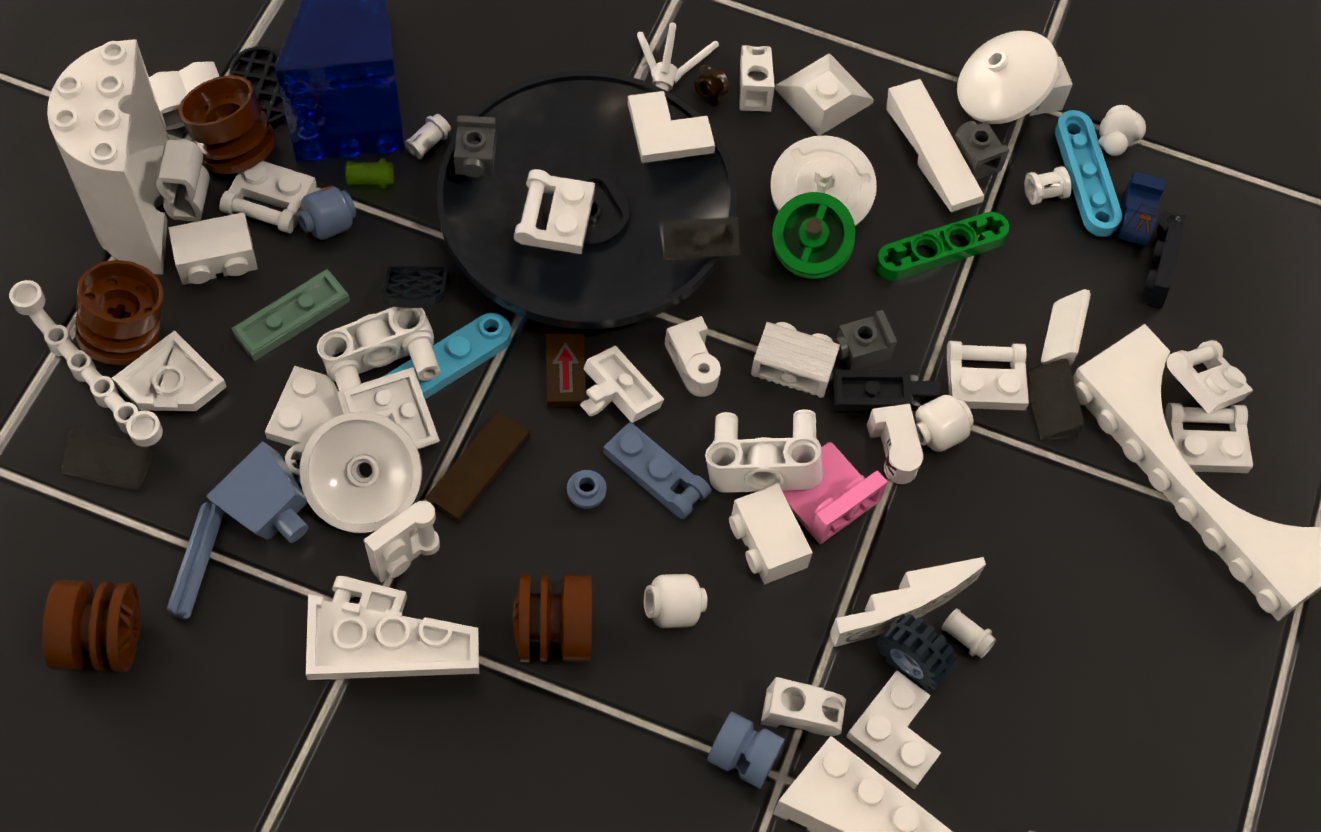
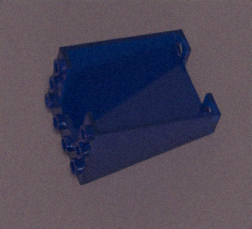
(340, 80)

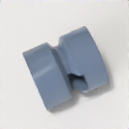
(745, 749)

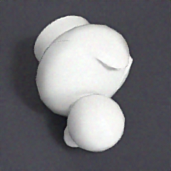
(1121, 129)

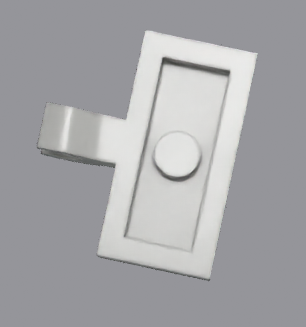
(621, 383)

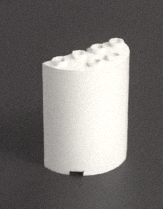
(113, 149)

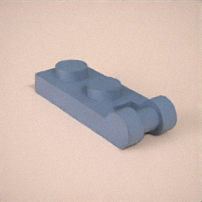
(656, 470)

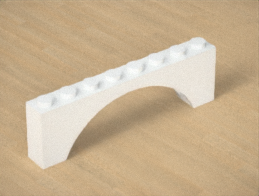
(1125, 397)

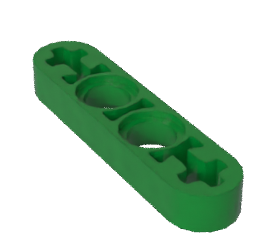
(940, 242)

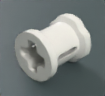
(1059, 187)

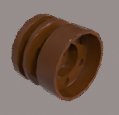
(227, 124)
(118, 311)
(554, 618)
(91, 626)

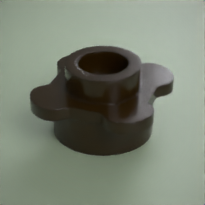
(712, 84)

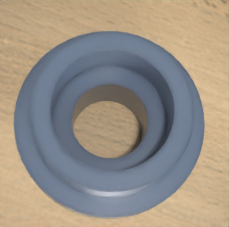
(586, 499)

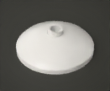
(1008, 77)
(333, 478)

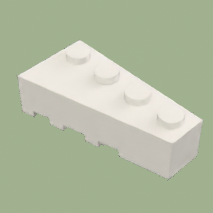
(849, 796)

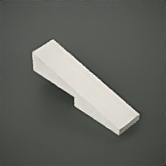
(938, 153)

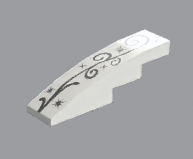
(917, 595)

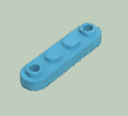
(1088, 173)
(464, 351)

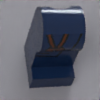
(1140, 207)

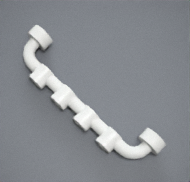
(142, 426)

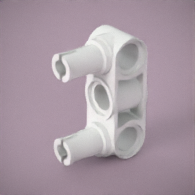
(378, 342)
(765, 461)

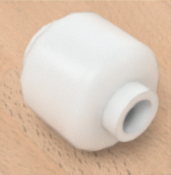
(943, 423)
(675, 601)

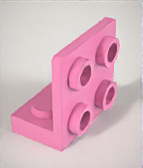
(838, 498)

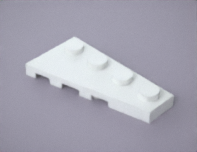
(373, 644)

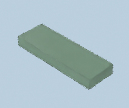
(290, 315)

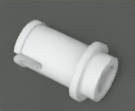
(428, 135)
(969, 633)

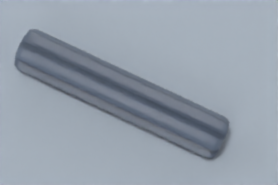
(195, 561)

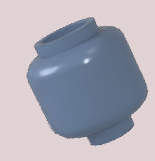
(326, 212)

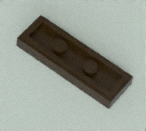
(478, 466)

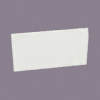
(1066, 327)

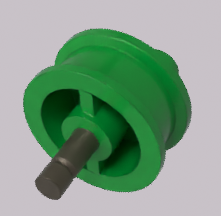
(813, 235)

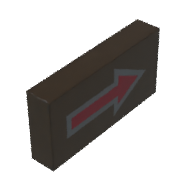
(565, 370)

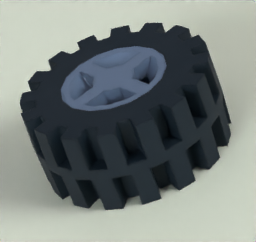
(917, 651)

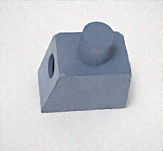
(263, 495)

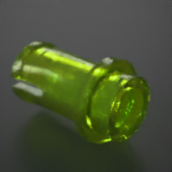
(370, 173)

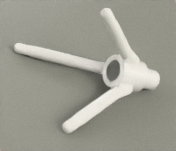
(665, 73)

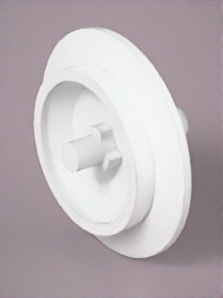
(826, 167)

